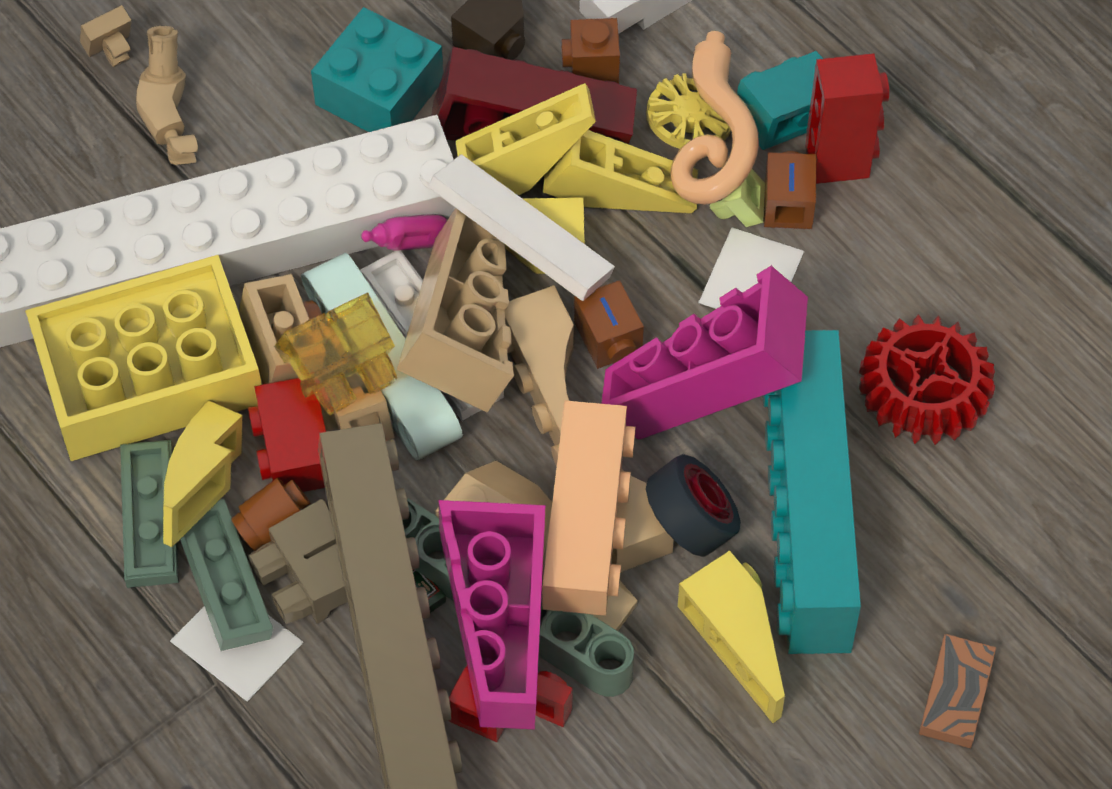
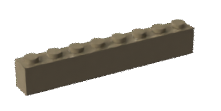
(388, 610)

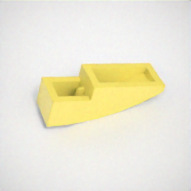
(200, 468)

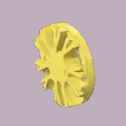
(685, 111)

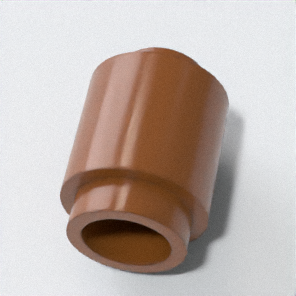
(267, 509)

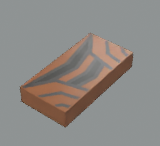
(957, 691)

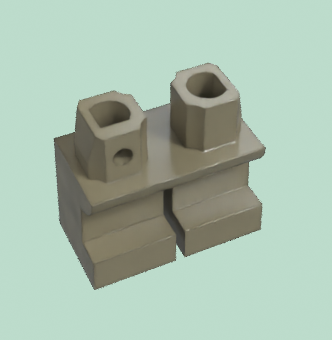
(308, 554)

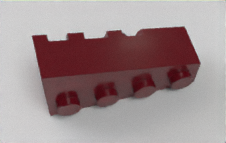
(487, 89)

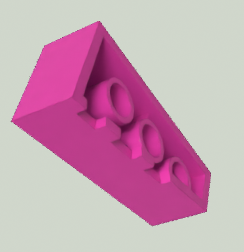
(714, 361)
(496, 589)

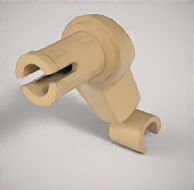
(160, 93)

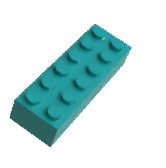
(813, 504)

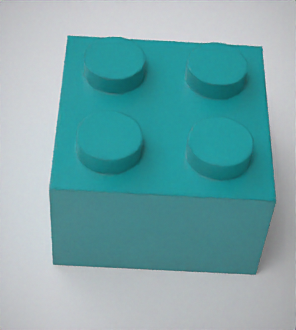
(377, 73)

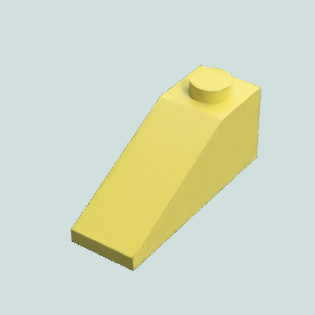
(531, 141)
(615, 177)
(731, 615)

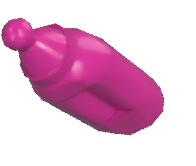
(406, 232)

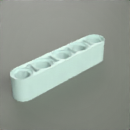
(415, 408)

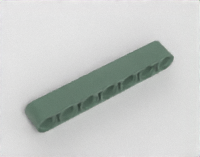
(575, 658)

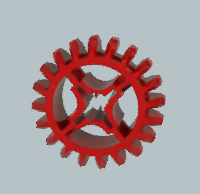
(943, 399)

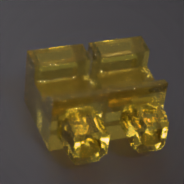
(336, 347)

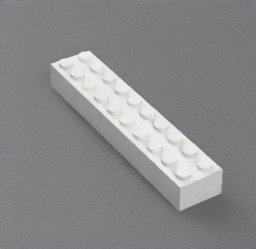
(251, 215)

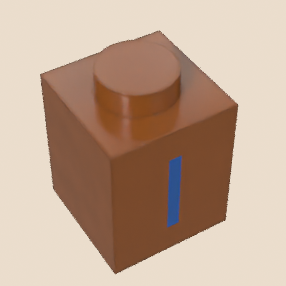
(790, 190)
(608, 324)

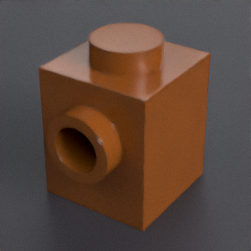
(593, 49)

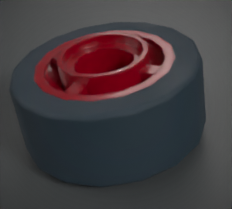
(693, 505)

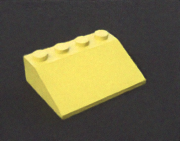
(144, 356)

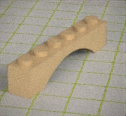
(542, 351)

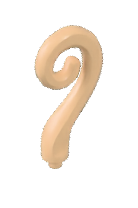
(711, 78)

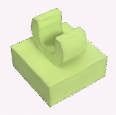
(744, 202)

